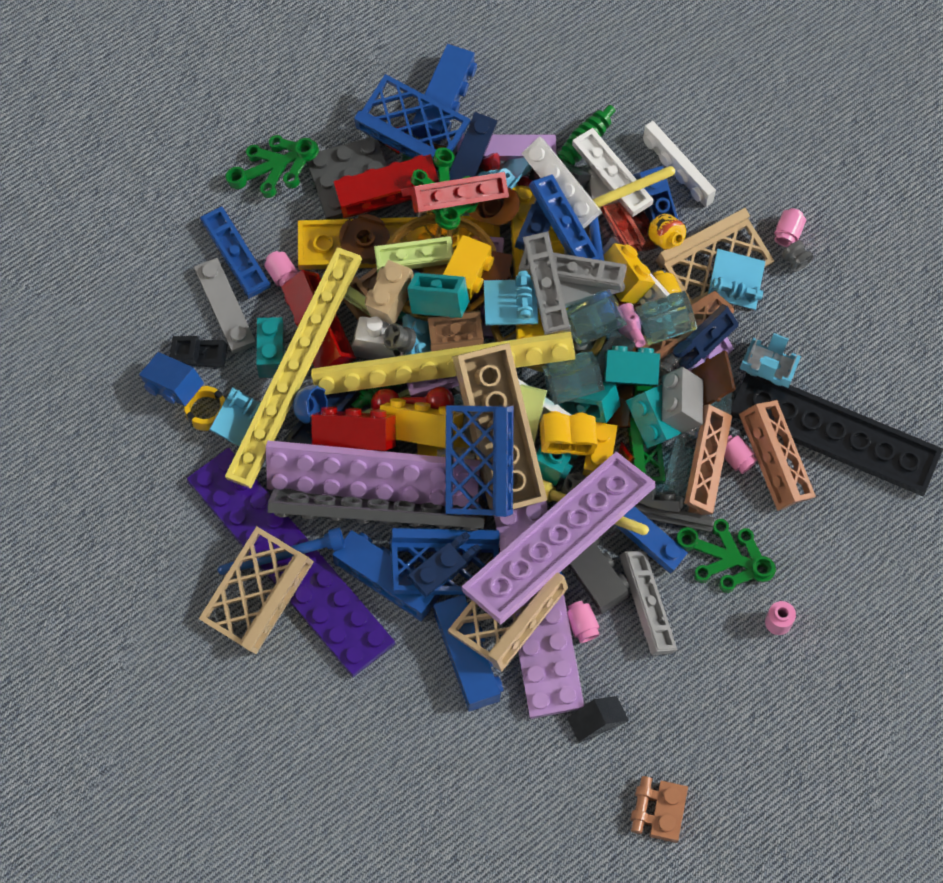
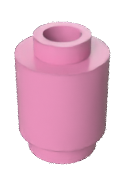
(789, 227)
(280, 267)
(739, 454)
(780, 618)
(582, 622)

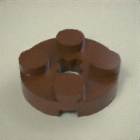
(359, 227)

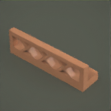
(702, 310)
(773, 455)
(708, 461)

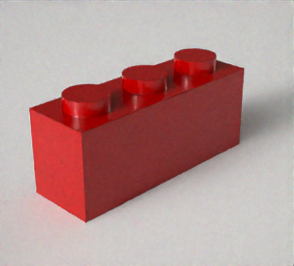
(354, 429)

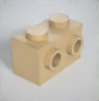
(389, 292)

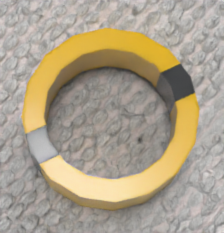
(203, 424)

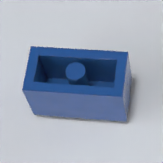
(171, 379)

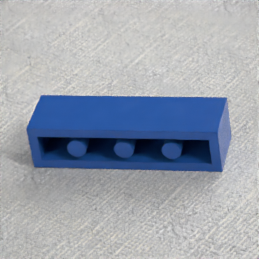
(447, 87)
(374, 569)
(471, 669)

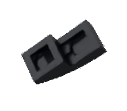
(199, 352)

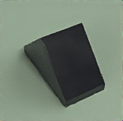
(597, 717)

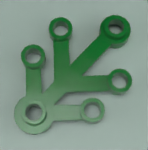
(301, 152)
(448, 217)
(729, 556)

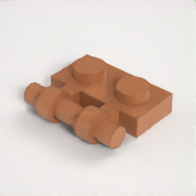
(668, 811)

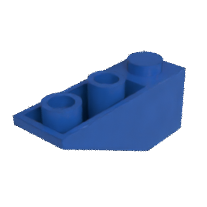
(661, 196)

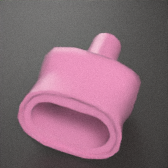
(633, 327)

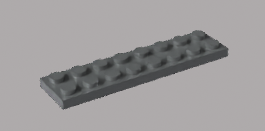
(336, 508)

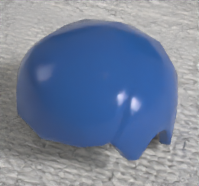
(309, 401)

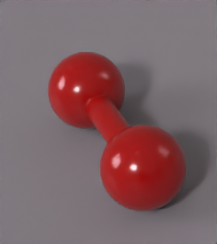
(435, 397)

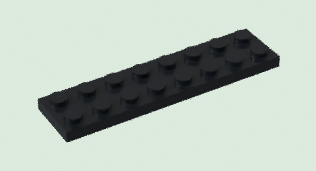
(845, 434)

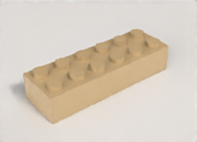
(491, 379)

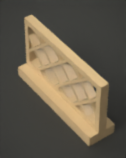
(709, 237)
(275, 602)
(518, 631)

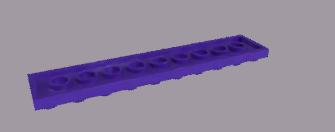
(322, 596)

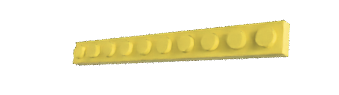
(435, 364)
(293, 367)

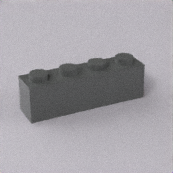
(599, 578)

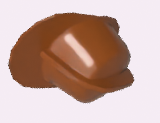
(498, 210)

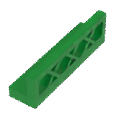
(636, 446)

